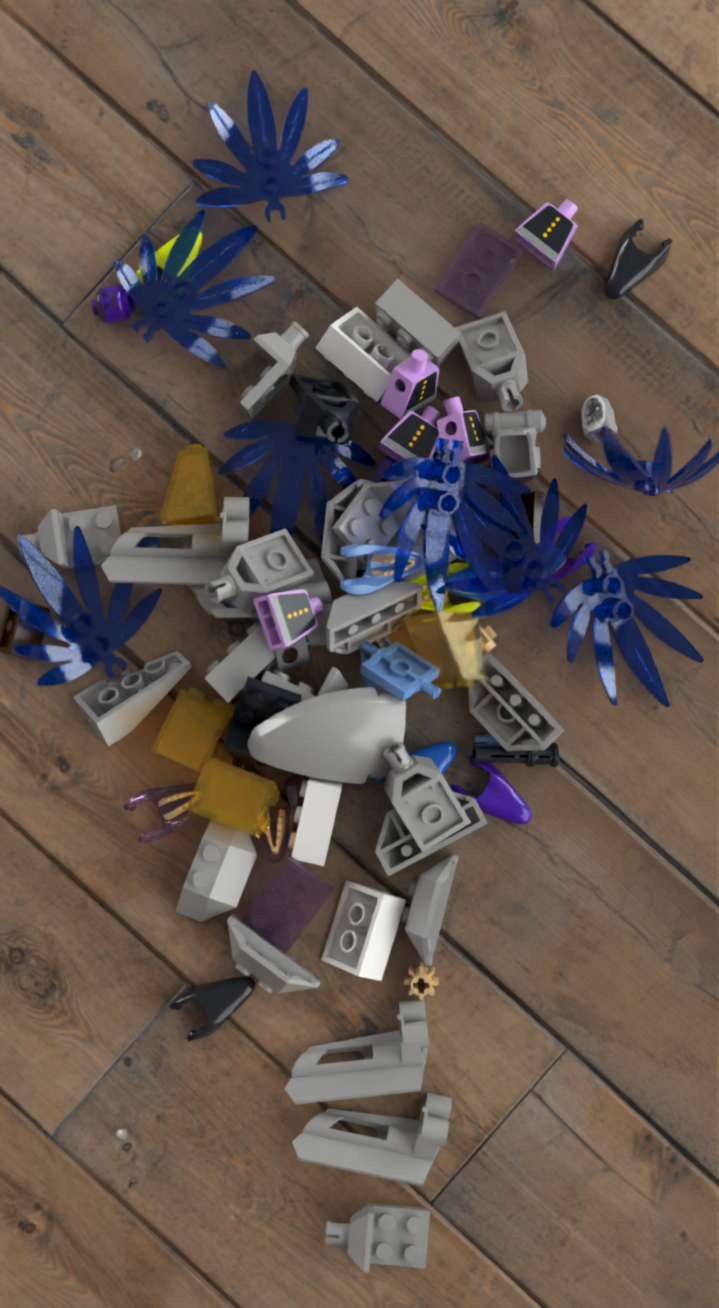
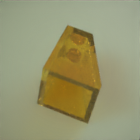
(191, 490)
(449, 643)
(193, 729)
(233, 798)

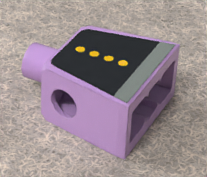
(548, 232)
(411, 385)
(465, 427)
(412, 436)
(287, 616)

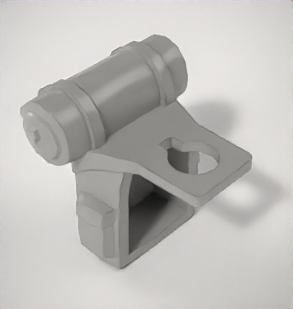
(515, 440)

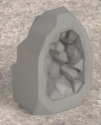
(595, 414)

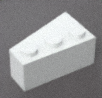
(315, 820)

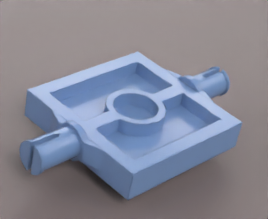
(399, 670)

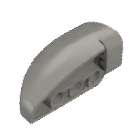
(333, 735)

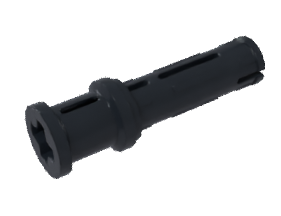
(498, 754)

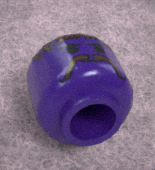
(113, 304)

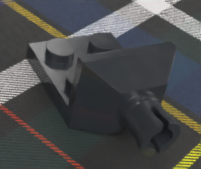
(326, 409)
(255, 705)

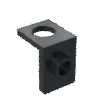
(300, 648)

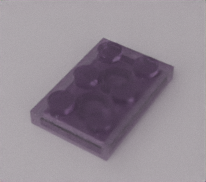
(479, 270)
(287, 904)

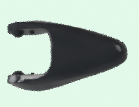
(632, 264)
(218, 1000)

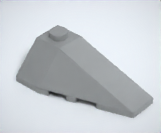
(123, 703)

